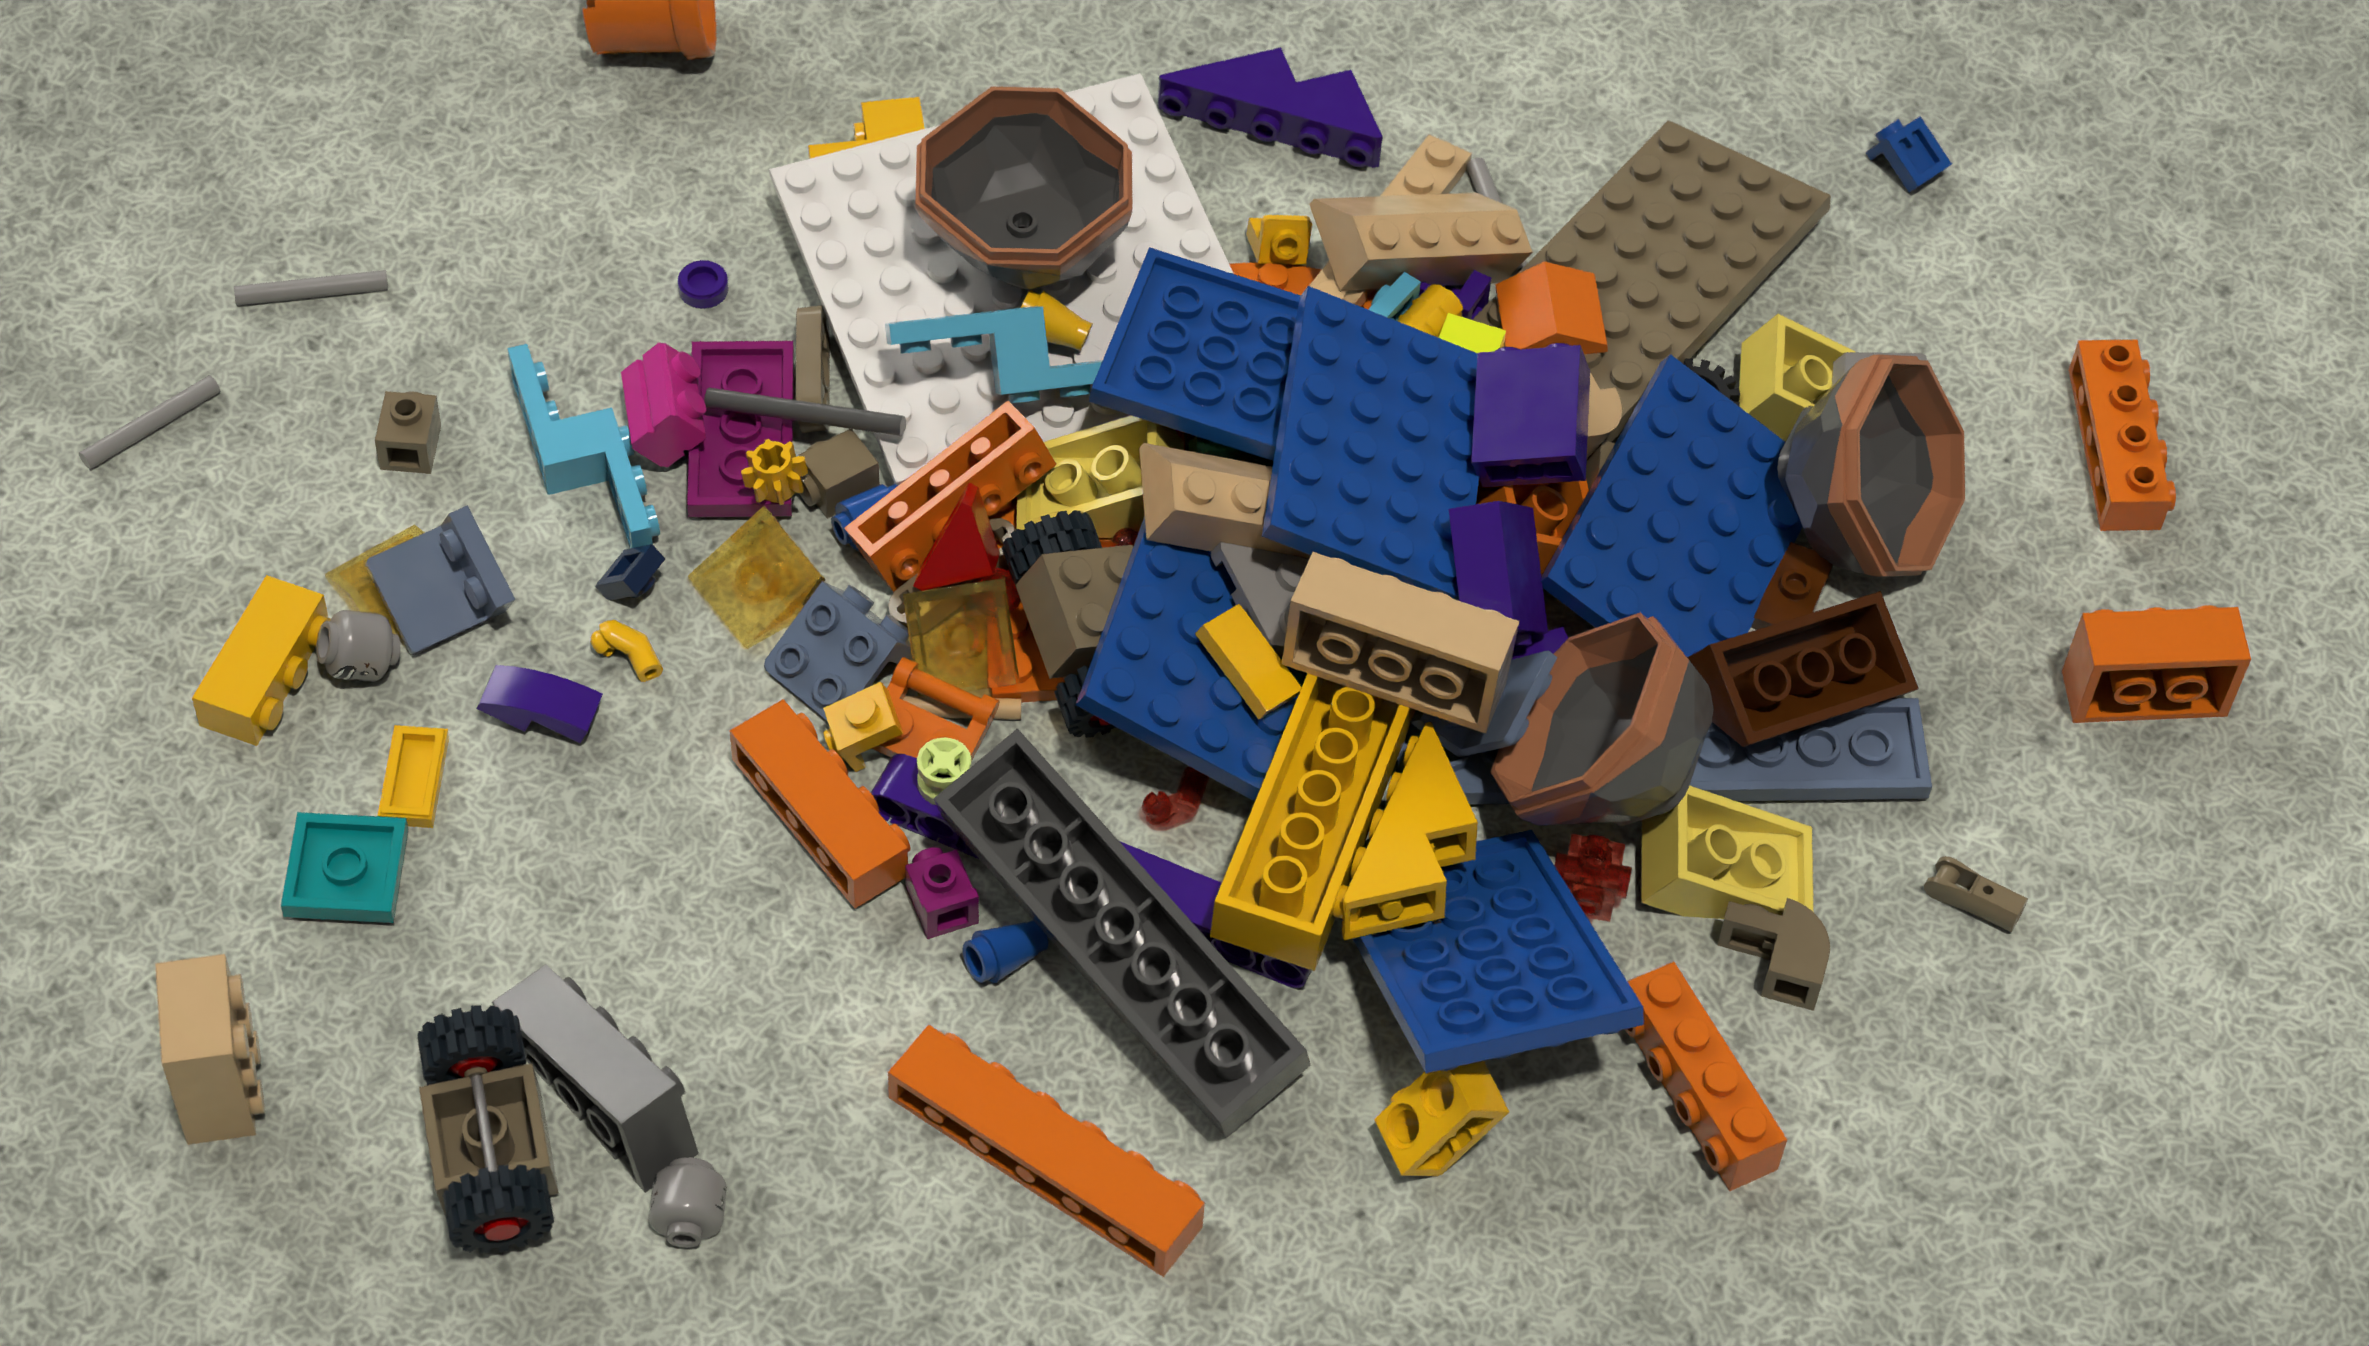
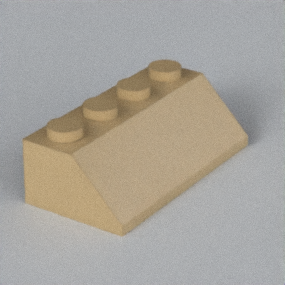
(1427, 236)
(1205, 500)

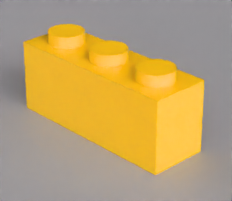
(261, 661)

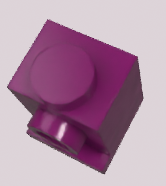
(941, 892)

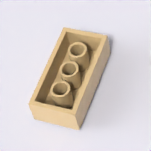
(1399, 642)

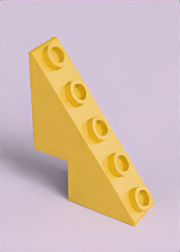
(1420, 831)

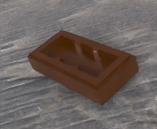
(1794, 587)

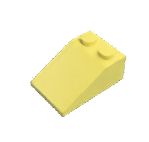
(1784, 372)
(1096, 475)
(1721, 853)

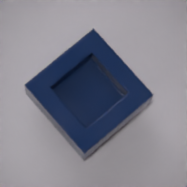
(631, 573)

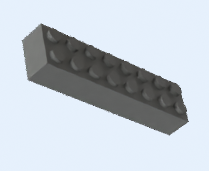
(1122, 933)

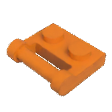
(922, 726)

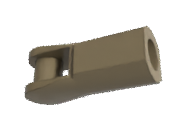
(1984, 896)

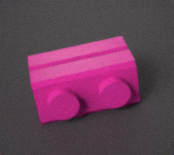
(664, 404)

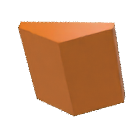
(1551, 307)

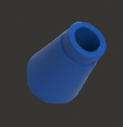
(1002, 950)

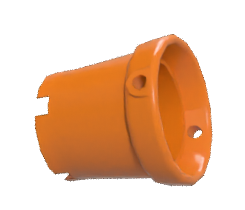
(652, 26)

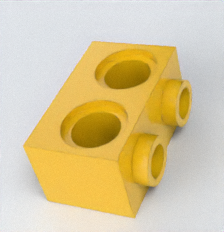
(1440, 1118)

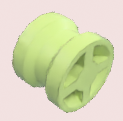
(943, 757)

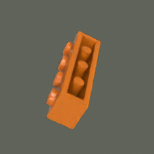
(2121, 435)
(996, 455)
(820, 802)
(1705, 1079)

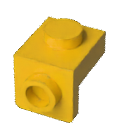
(1280, 238)
(861, 723)

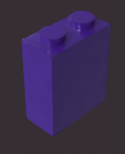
(1531, 415)
(1500, 563)

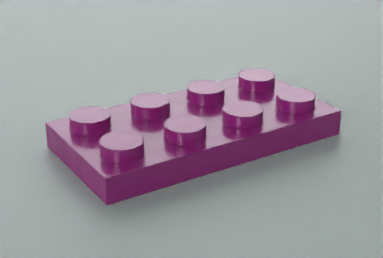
(717, 462)

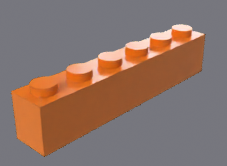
(1047, 1149)

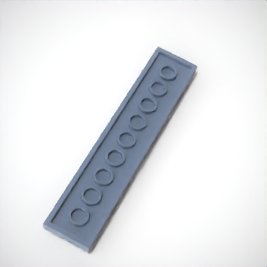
(1847, 757)

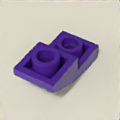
(530, 695)

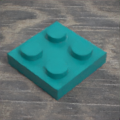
(345, 867)

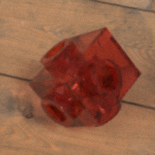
(1594, 874)

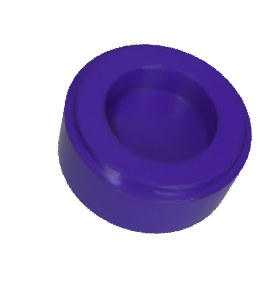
(703, 284)

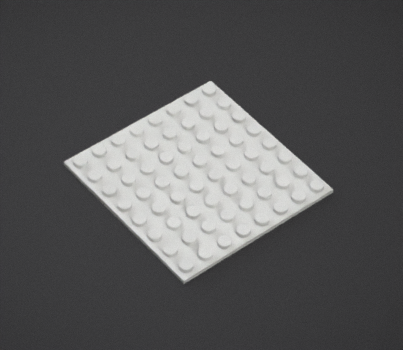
(885, 265)

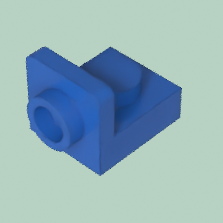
(1911, 152)

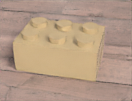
(209, 1048)

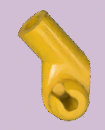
(631, 642)

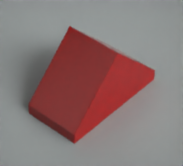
(963, 547)

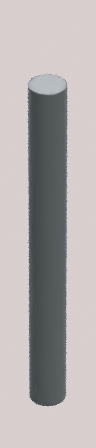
(805, 411)

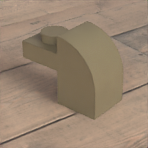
(1792, 943)

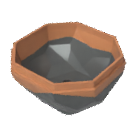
(1029, 164)
(1877, 468)
(1610, 731)

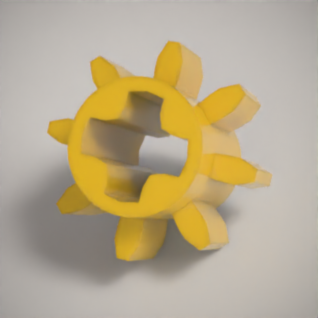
(774, 471)

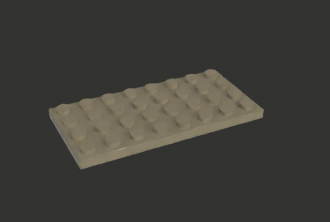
(1676, 250)

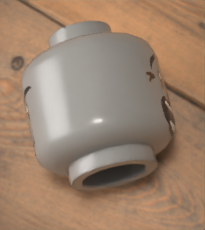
(357, 645)
(688, 1202)

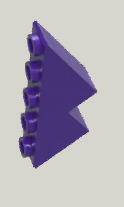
(1264, 100)

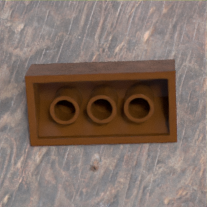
(1805, 670)

